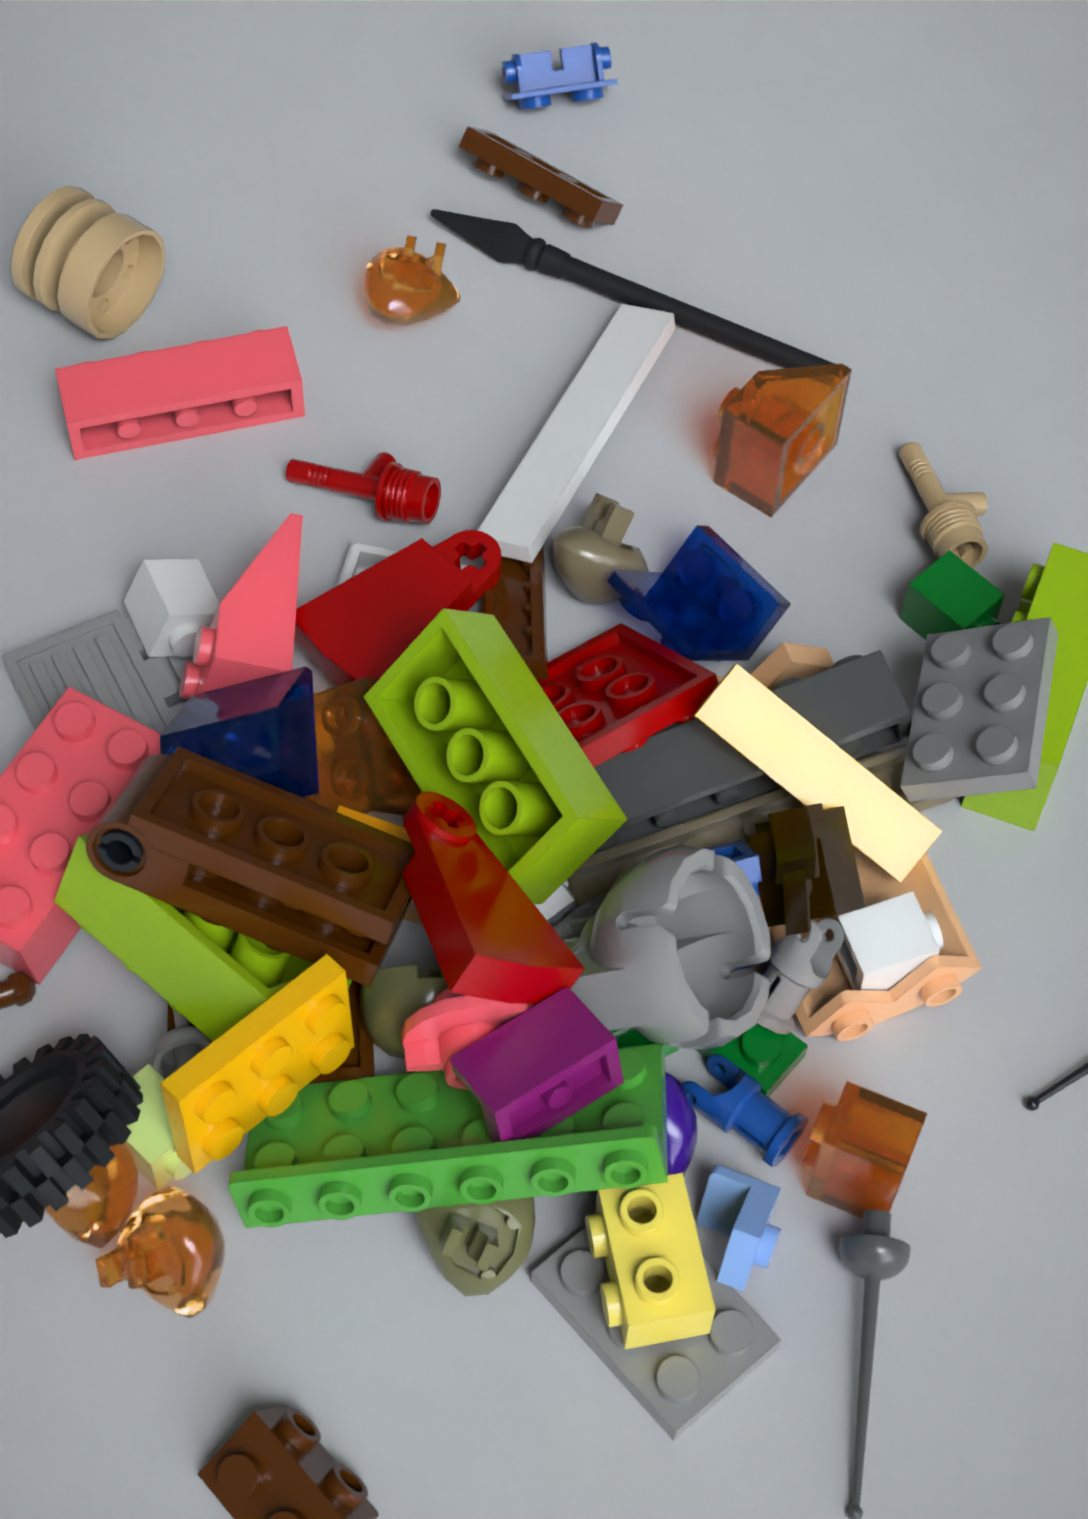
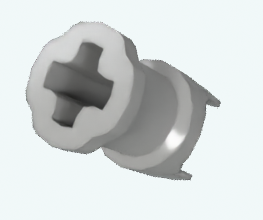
(796, 969)

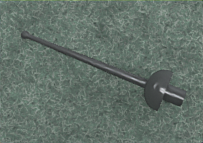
(873, 1258)

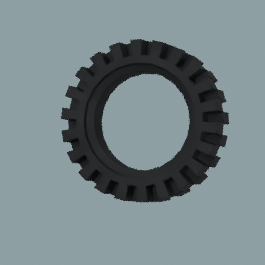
(59, 1125)

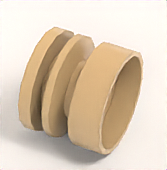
(88, 262)

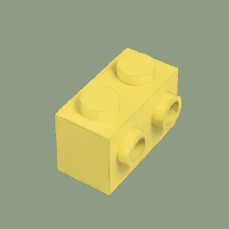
(652, 1263)

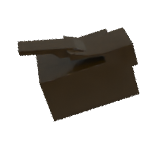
(806, 866)

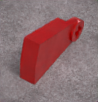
(379, 612)
(476, 914)

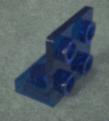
(704, 601)

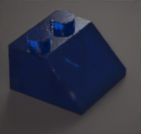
(254, 728)

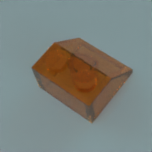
(778, 432)

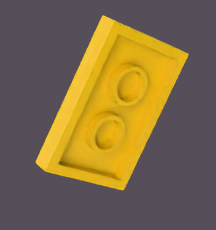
(259, 1065)

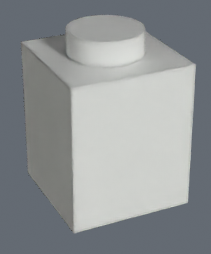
(170, 605)
(887, 942)

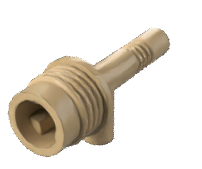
(951, 516)

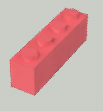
(181, 392)

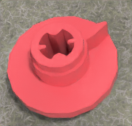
(450, 1026)

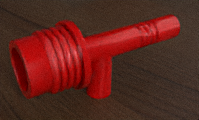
(397, 491)

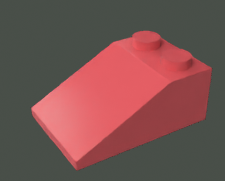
(253, 622)

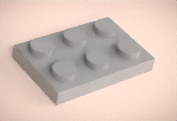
(980, 711)
(671, 1378)

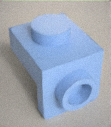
(743, 1211)

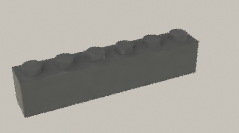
(695, 772)

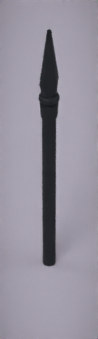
(511, 244)

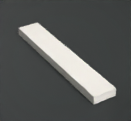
(577, 431)

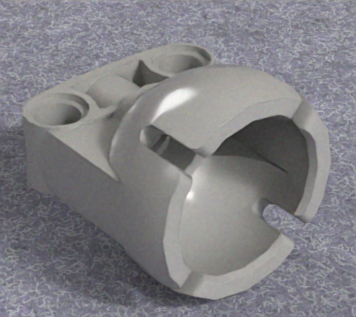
(665, 950)

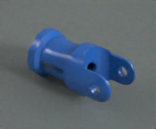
(747, 1111)

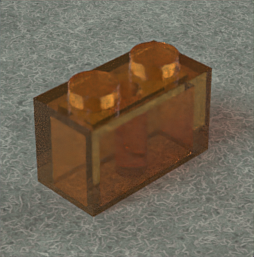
(861, 1150)

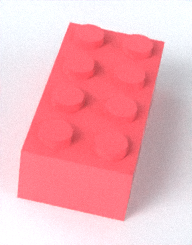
(47, 800)

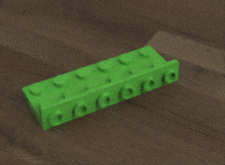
(426, 1145)

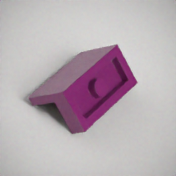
(540, 1067)

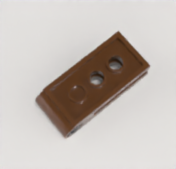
(256, 861)

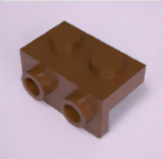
(283, 1472)

